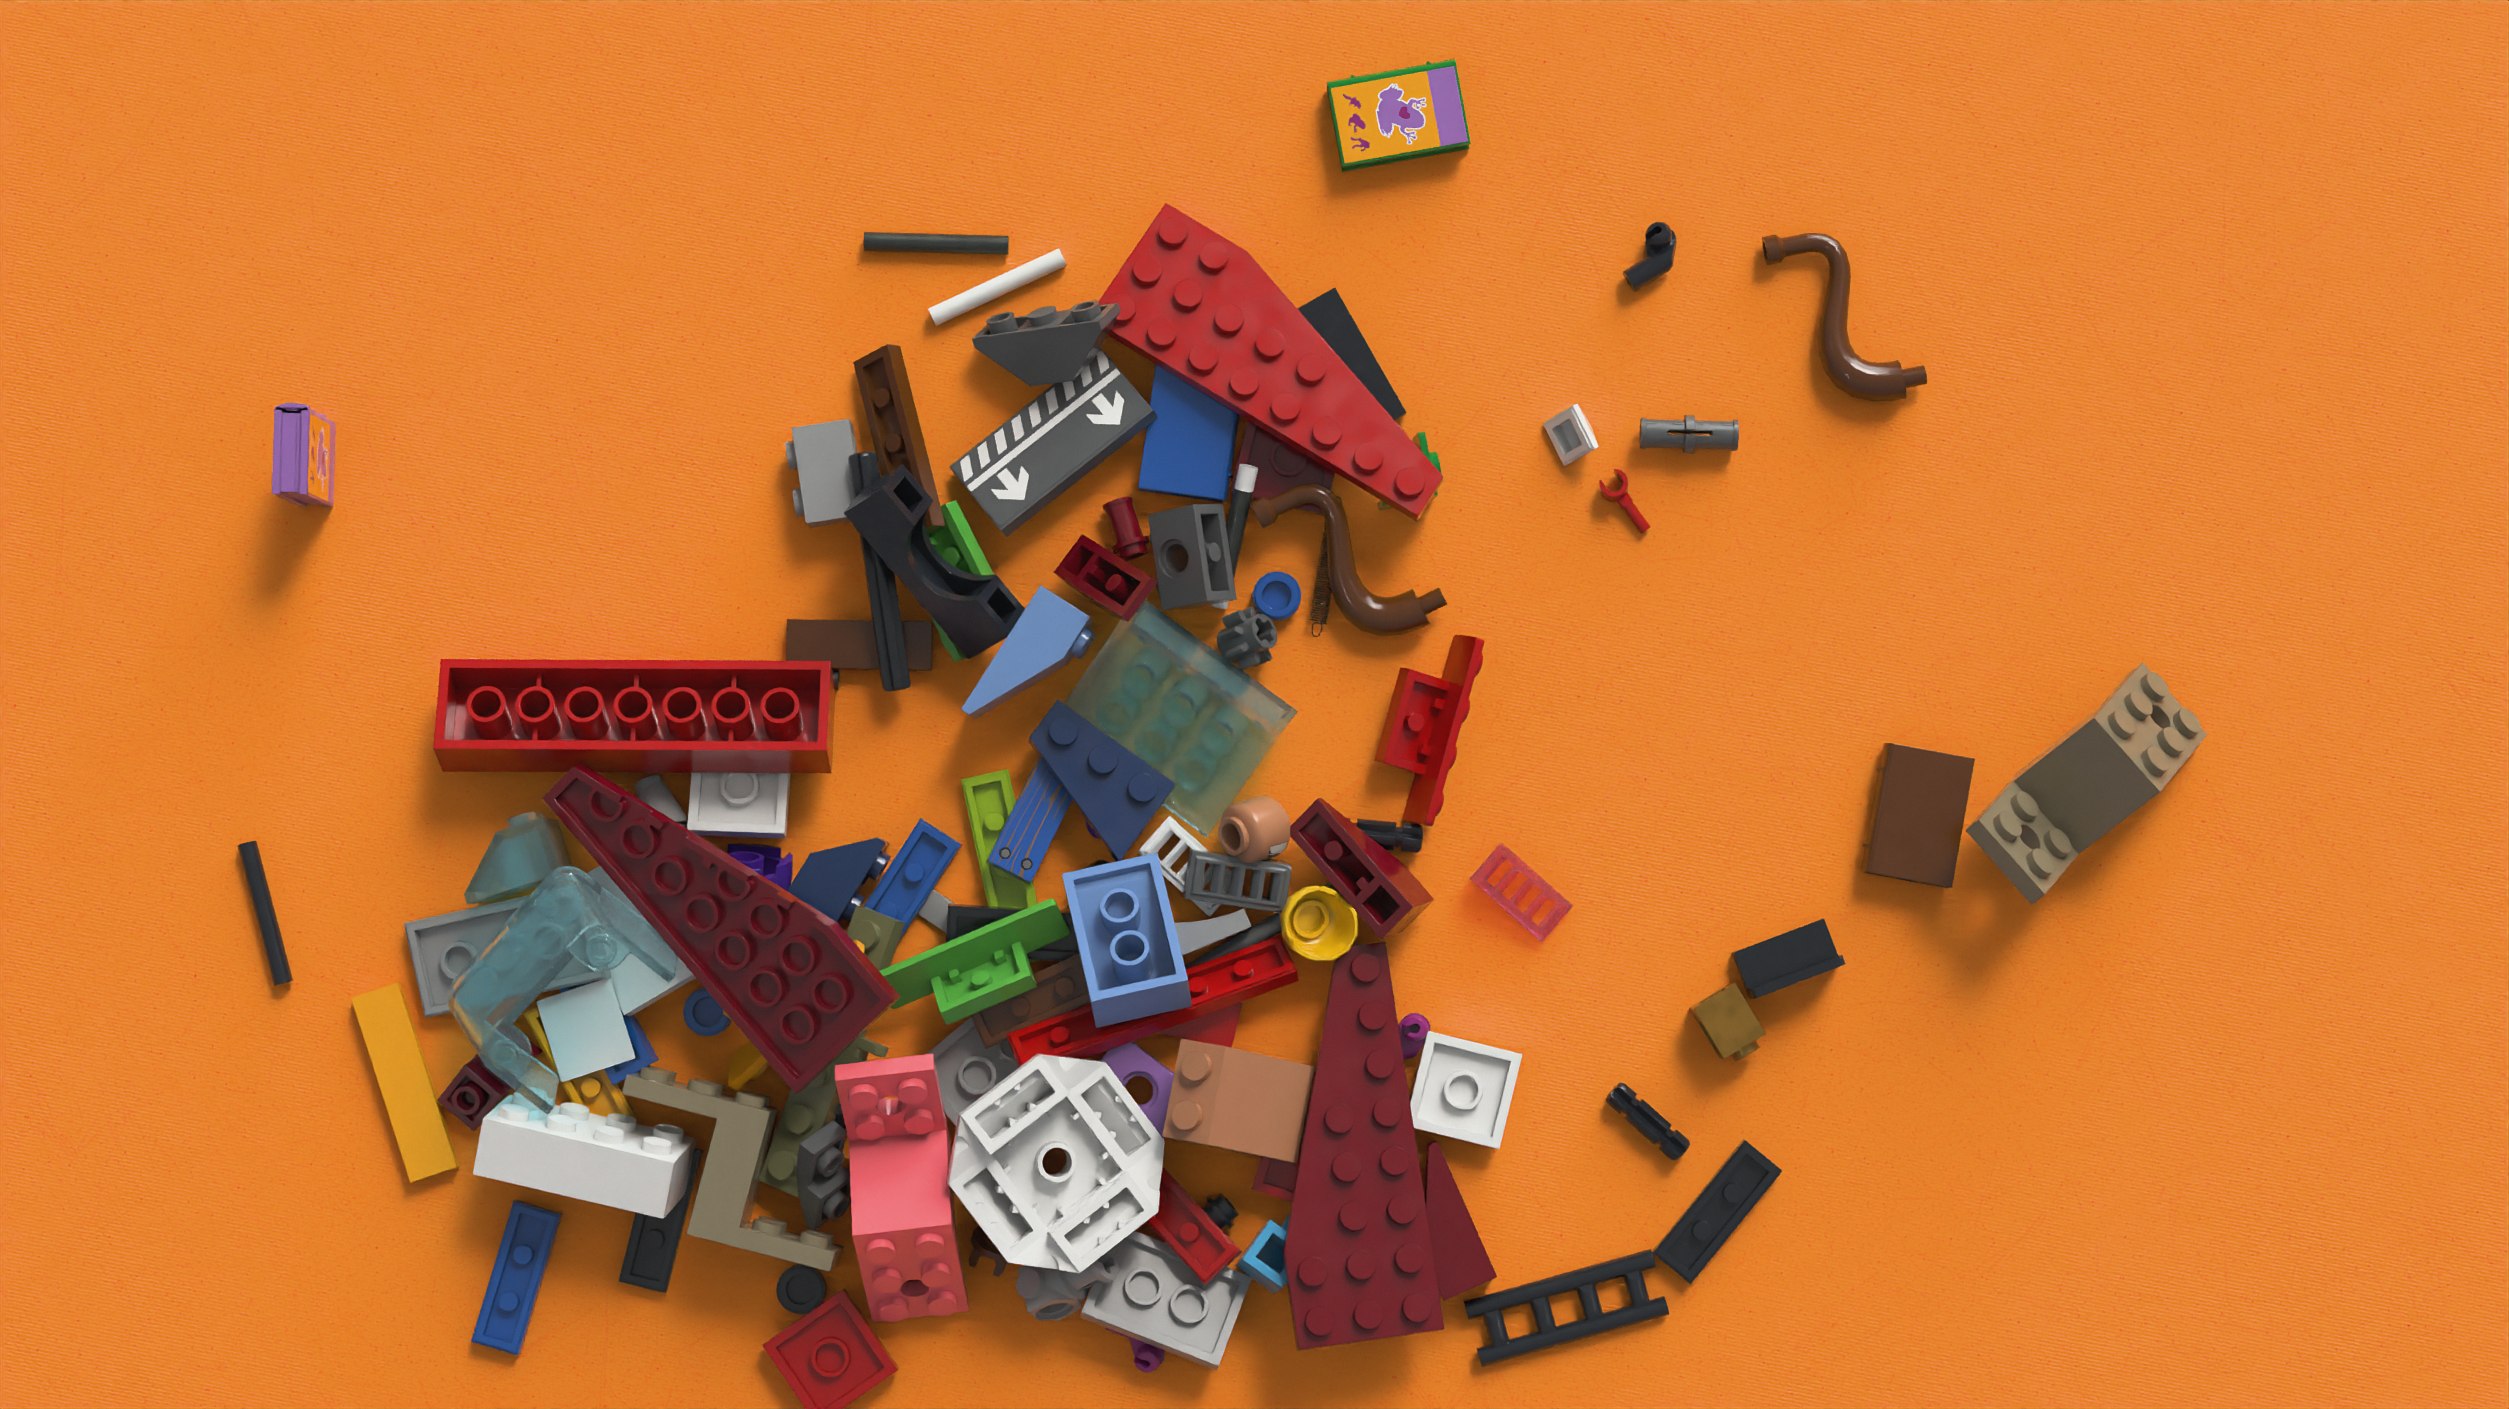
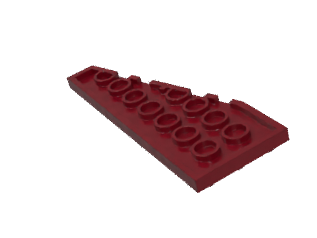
(756, 948)
(1358, 1211)

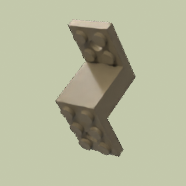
(2087, 782)
(733, 1169)

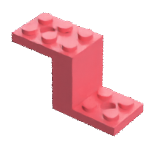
(901, 1188)

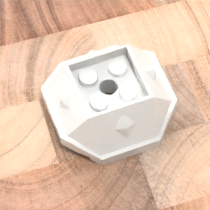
(1100, 1193)

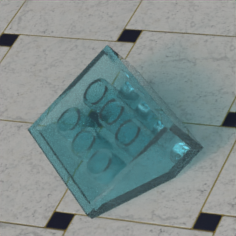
(1181, 712)

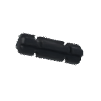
(1388, 835)
(1648, 1121)

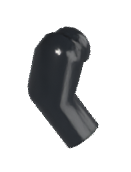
(1657, 258)

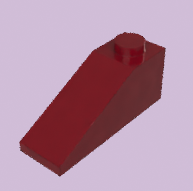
(1105, 578)
(1360, 869)
(1456, 1245)

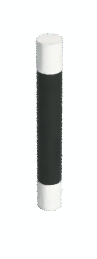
(1238, 514)

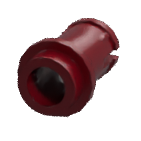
(1125, 529)

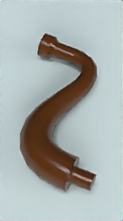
(1843, 366)
(1359, 606)

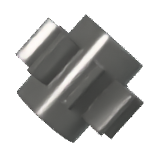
(1247, 638)

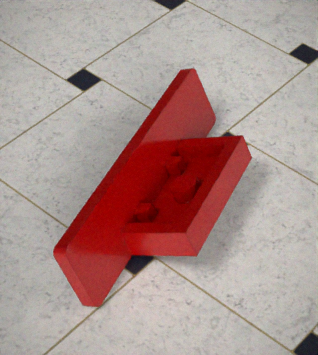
(1426, 724)

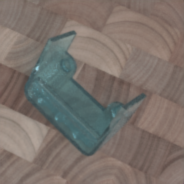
(558, 921)

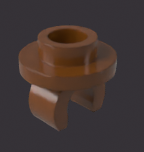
(983, 1246)

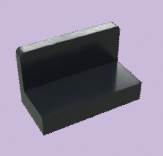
(1787, 959)

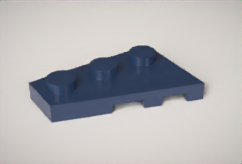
(1101, 776)

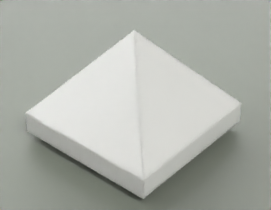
(1571, 434)

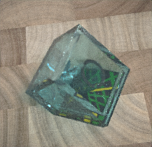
(518, 858)

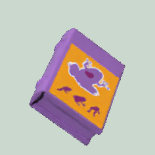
(303, 455)

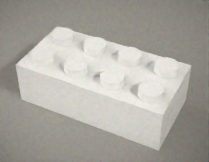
(586, 1155)

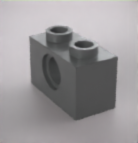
(1192, 556)

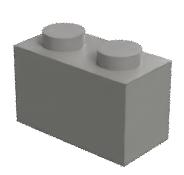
(823, 471)

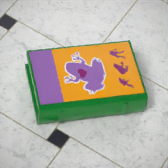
(1398, 115)

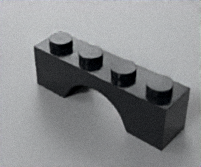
(967, 606)

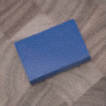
(1189, 443)

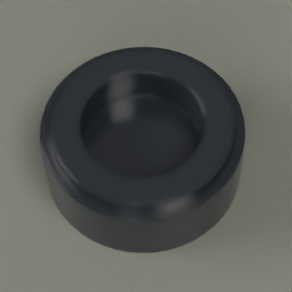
(801, 1289)

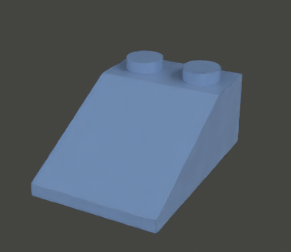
(1036, 647)
(1127, 940)

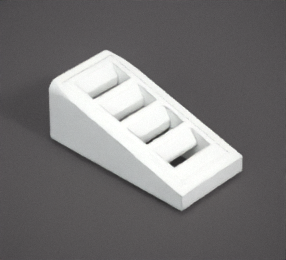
(1160, 837)

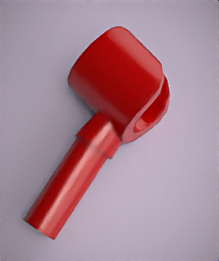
(1625, 501)

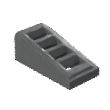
(1277, 889)

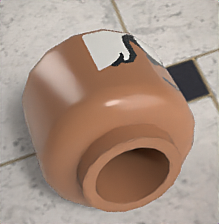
(1254, 829)

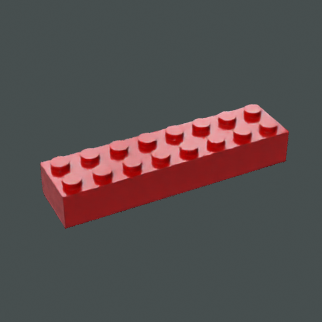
(635, 716)

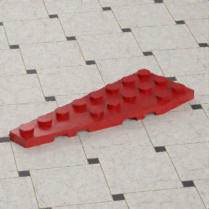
(1235, 336)

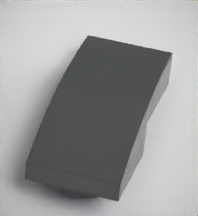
(821, 1177)

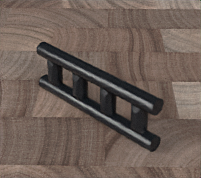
(1594, 1320)

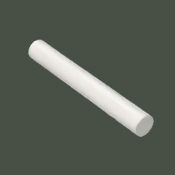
(997, 286)

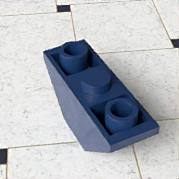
(835, 876)

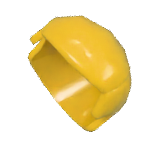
(1319, 923)

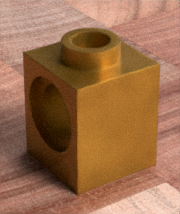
(1728, 1023)

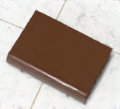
(1917, 815)

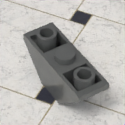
(1047, 343)

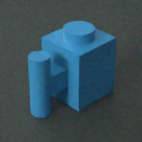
(1264, 1256)

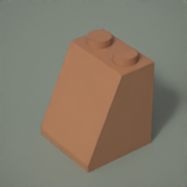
(1238, 1101)

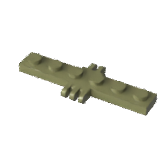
(818, 1102)

